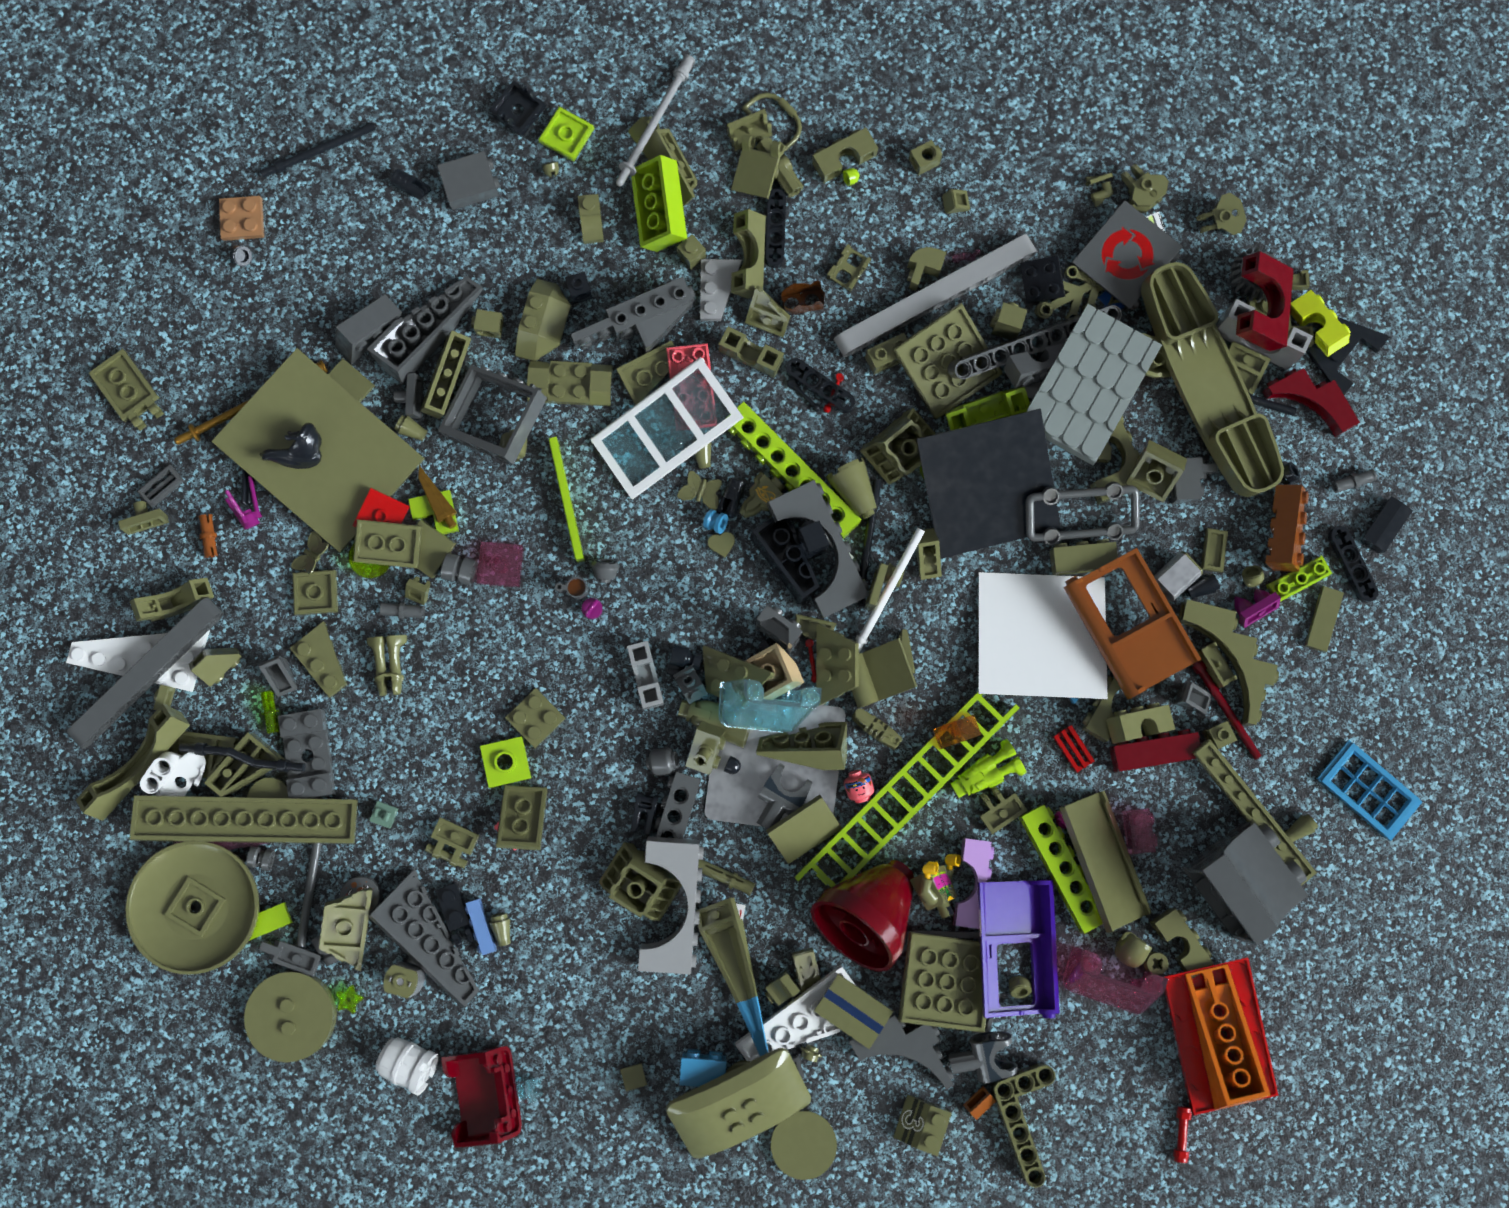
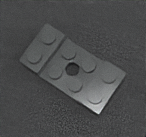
(778, 628)
(305, 732)

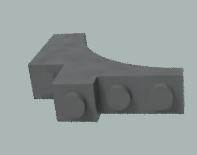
(914, 1044)

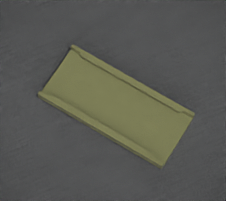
(1105, 861)

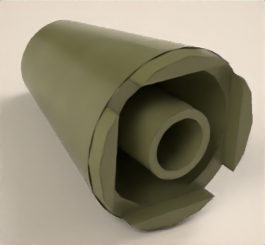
(854, 487)

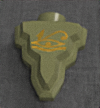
(761, 493)

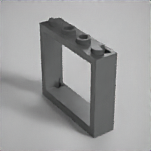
(463, 399)

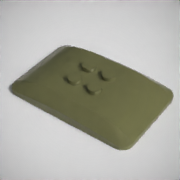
(739, 1104)

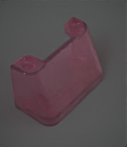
(1084, 978)

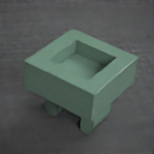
(383, 814)

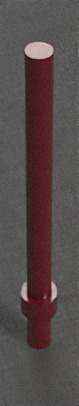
(1200, 668)

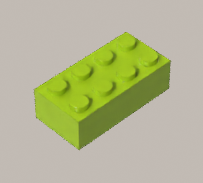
(658, 204)

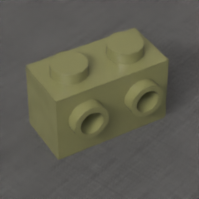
(1008, 320)

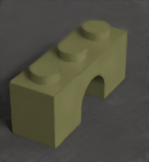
(857, 144)
(741, 349)
(1127, 727)
(1173, 924)

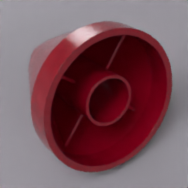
(867, 915)

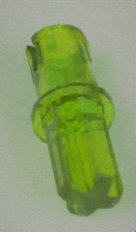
(270, 712)

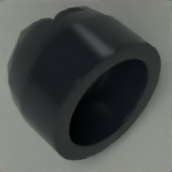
(733, 765)

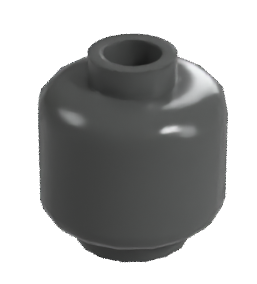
(662, 761)

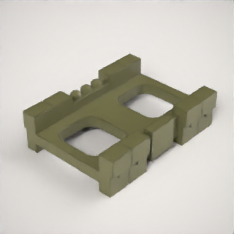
(842, 264)

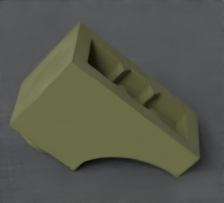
(591, 218)
(928, 555)
(781, 988)

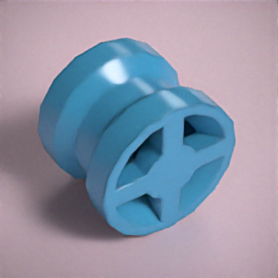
(715, 521)

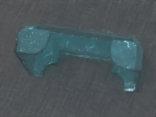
(744, 707)

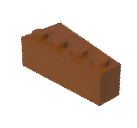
(1287, 528)

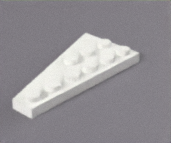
(122, 653)
(796, 1020)

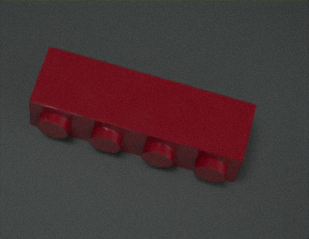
(1154, 752)

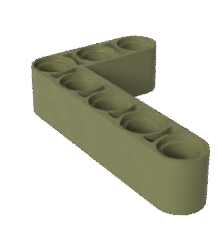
(1018, 1119)

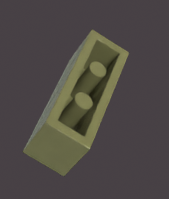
(1082, 557)

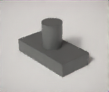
(411, 396)

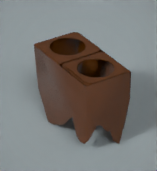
(794, 291)

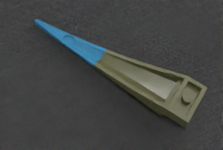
(727, 942)

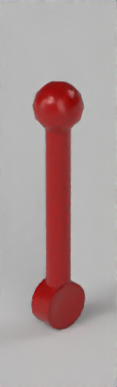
(839, 378)
(809, 643)

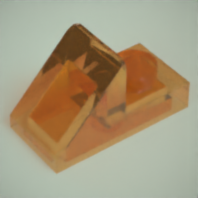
(956, 732)

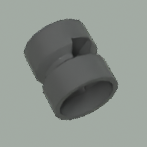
(459, 569)

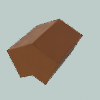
(982, 1106)

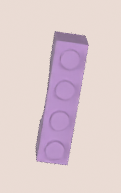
(976, 856)

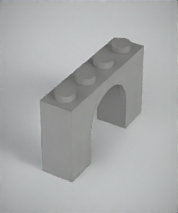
(1285, 357)

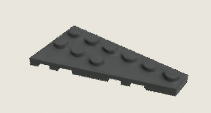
(420, 932)

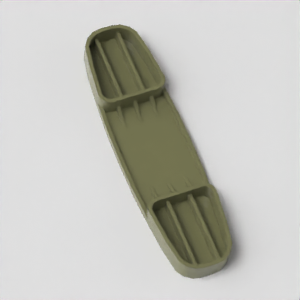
(1210, 380)

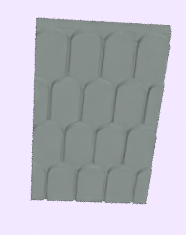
(1092, 383)

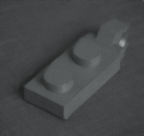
(292, 956)

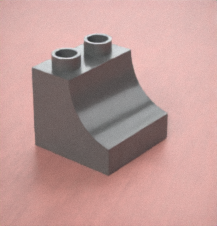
(1247, 882)

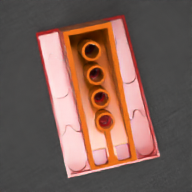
(1220, 1036)

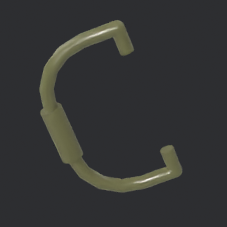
(785, 106)

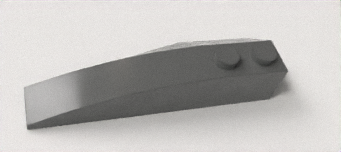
(417, 336)

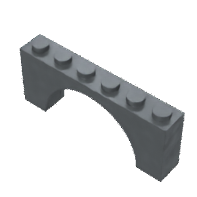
(845, 584)

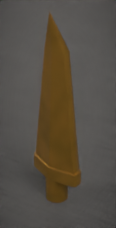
(439, 504)

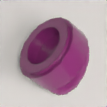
(592, 608)

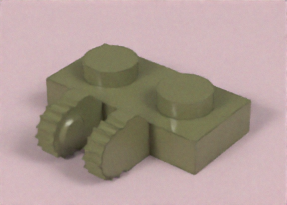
(1003, 812)

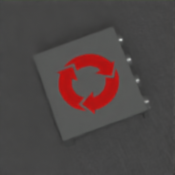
(1125, 254)

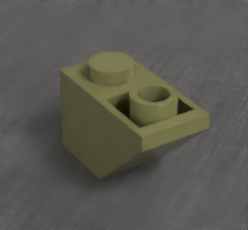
(213, 663)

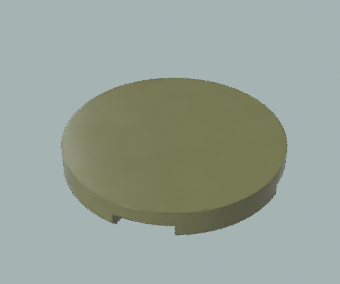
(804, 1145)

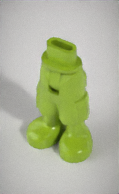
(986, 774)

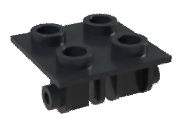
(1043, 279)

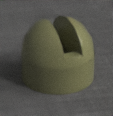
(551, 167)

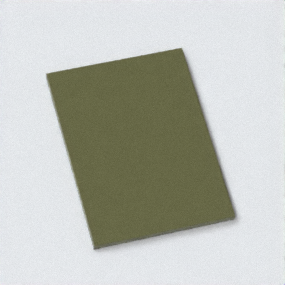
(355, 448)

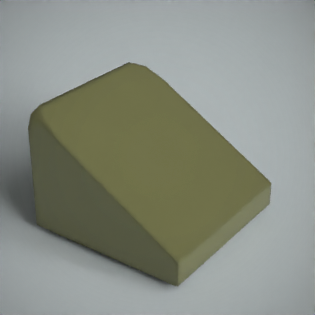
(955, 201)

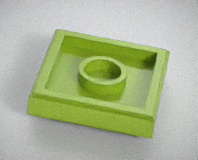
(566, 134)

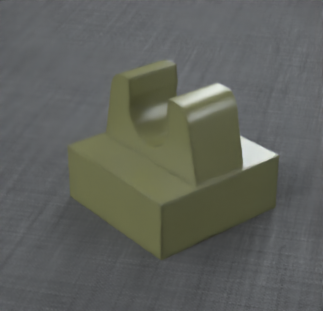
(417, 591)

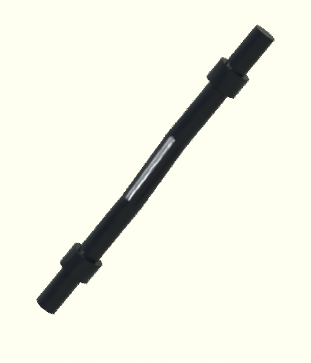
(203, 749)

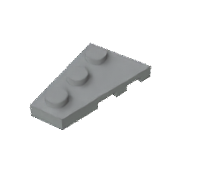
(716, 287)

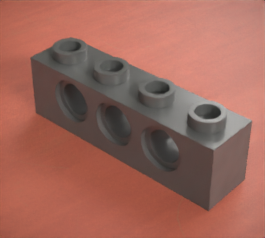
(690, 786)

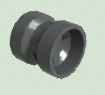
(260, 858)

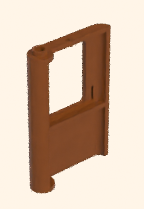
(1147, 650)

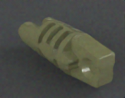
(876, 728)

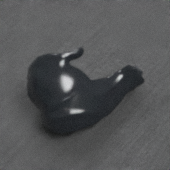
(302, 453)

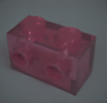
(1139, 831)

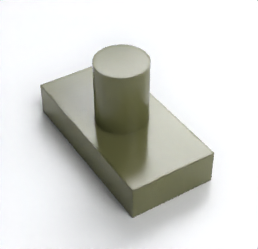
(143, 519)

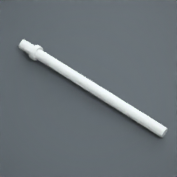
(862, 638)

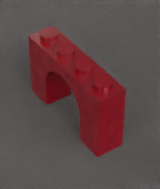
(1276, 282)

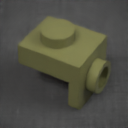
(163, 695)

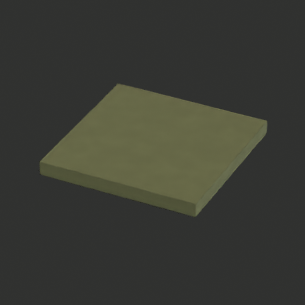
(932, 349)
(942, 983)

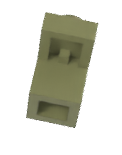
(927, 261)

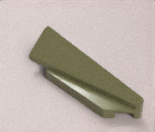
(664, 144)

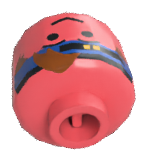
(859, 786)

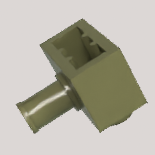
(706, 747)

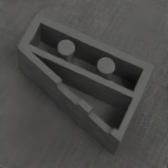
(365, 327)

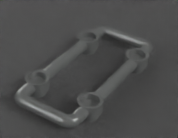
(1113, 530)

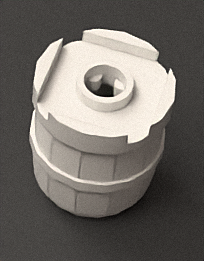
(406, 1064)

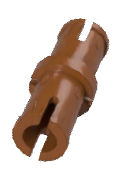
(208, 535)

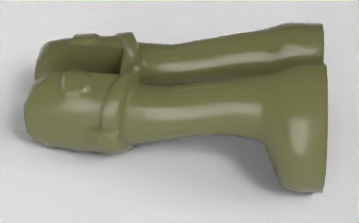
(378, 646)

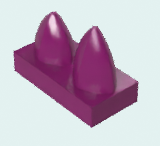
(1251, 613)

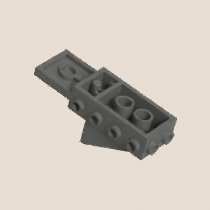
(647, 315)

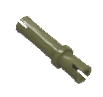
(726, 877)

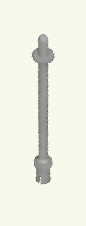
(680, 74)

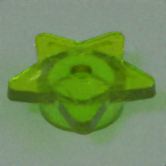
(349, 993)

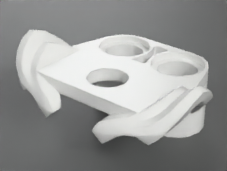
(187, 766)

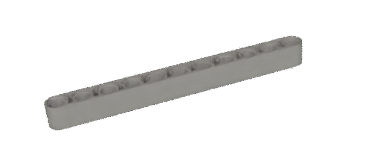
(935, 295)

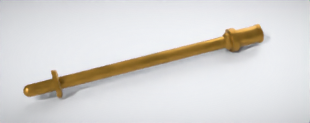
(194, 432)

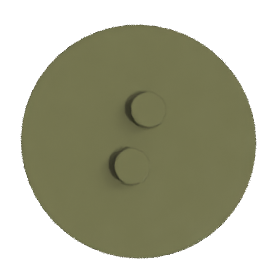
(290, 1016)

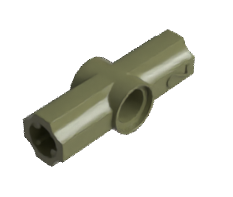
(784, 172)

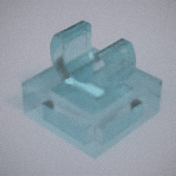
(526, 1090)

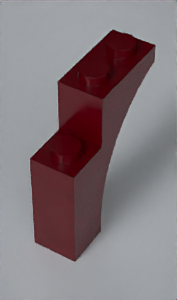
(1324, 399)

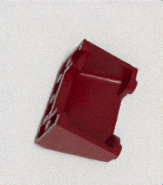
(485, 1096)

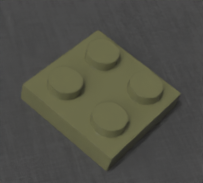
(535, 718)

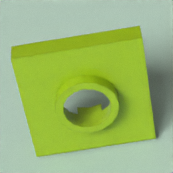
(517, 772)

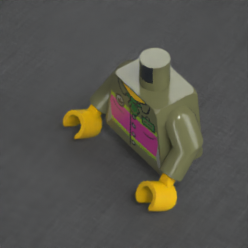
(935, 885)

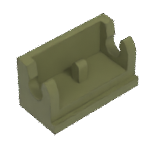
(753, 125)
(1216, 665)

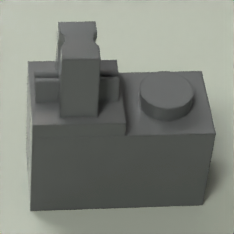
(1188, 487)

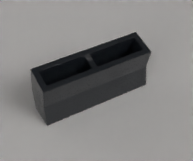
(1386, 525)

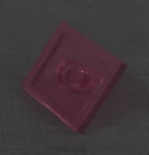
(500, 564)

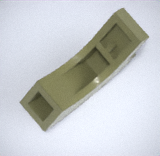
(172, 602)

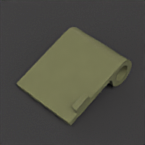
(883, 674)

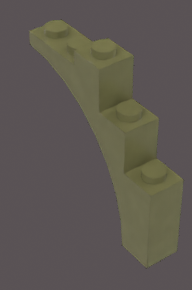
(1240, 649)

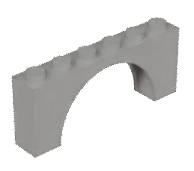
(676, 951)

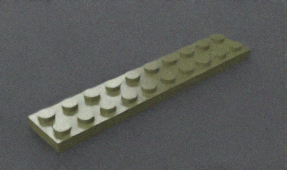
(243, 819)

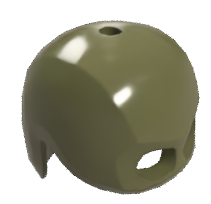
(1132, 950)

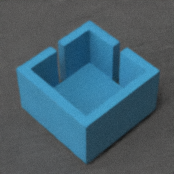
(701, 1068)

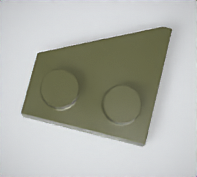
(767, 314)
(1250, 365)

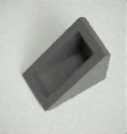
(279, 675)
(1193, 697)

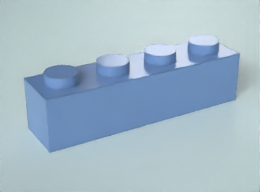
(481, 927)

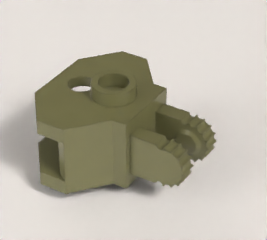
(1146, 190)
(1223, 215)

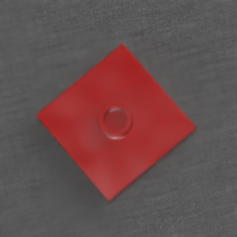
(381, 509)

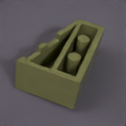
(233, 774)

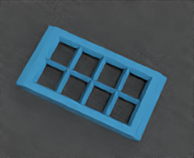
(1400, 817)

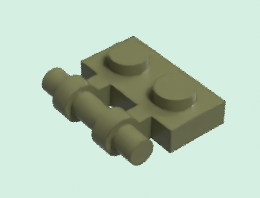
(454, 836)

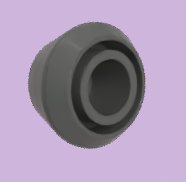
(604, 569)

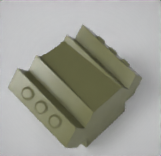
(896, 448)
(639, 885)

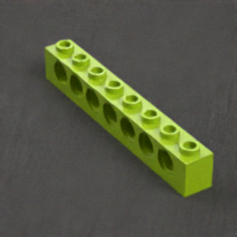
(805, 474)

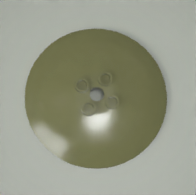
(161, 911)

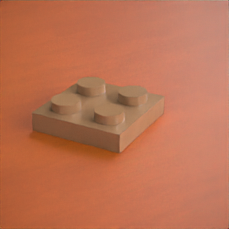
(241, 218)

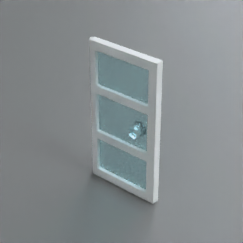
(666, 428)

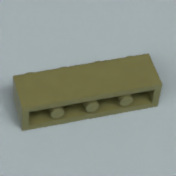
(445, 374)

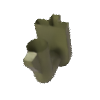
(1100, 196)

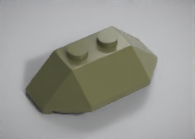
(542, 321)

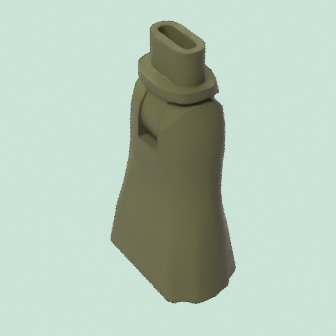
(709, 712)

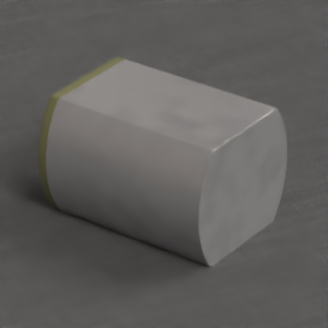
(1177, 575)
(404, 980)

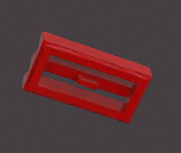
(1070, 729)

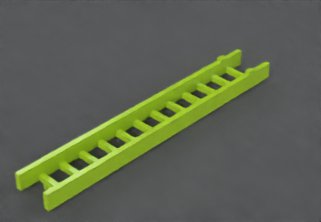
(911, 811)

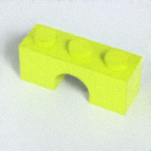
(1310, 309)

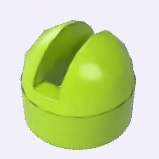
(850, 176)

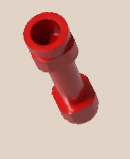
(1181, 1154)

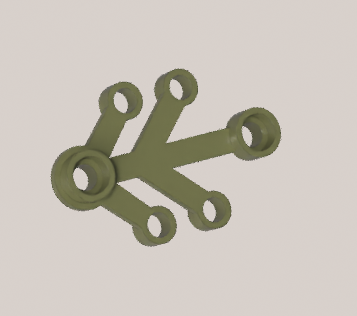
(1074, 293)

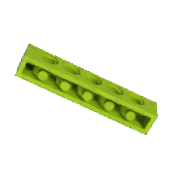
(1031, 820)

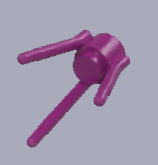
(247, 518)

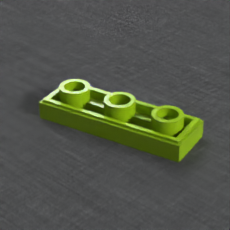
(1310, 574)

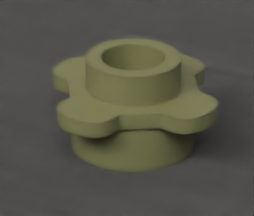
(810, 1053)

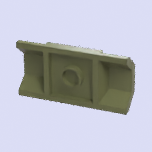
(572, 382)

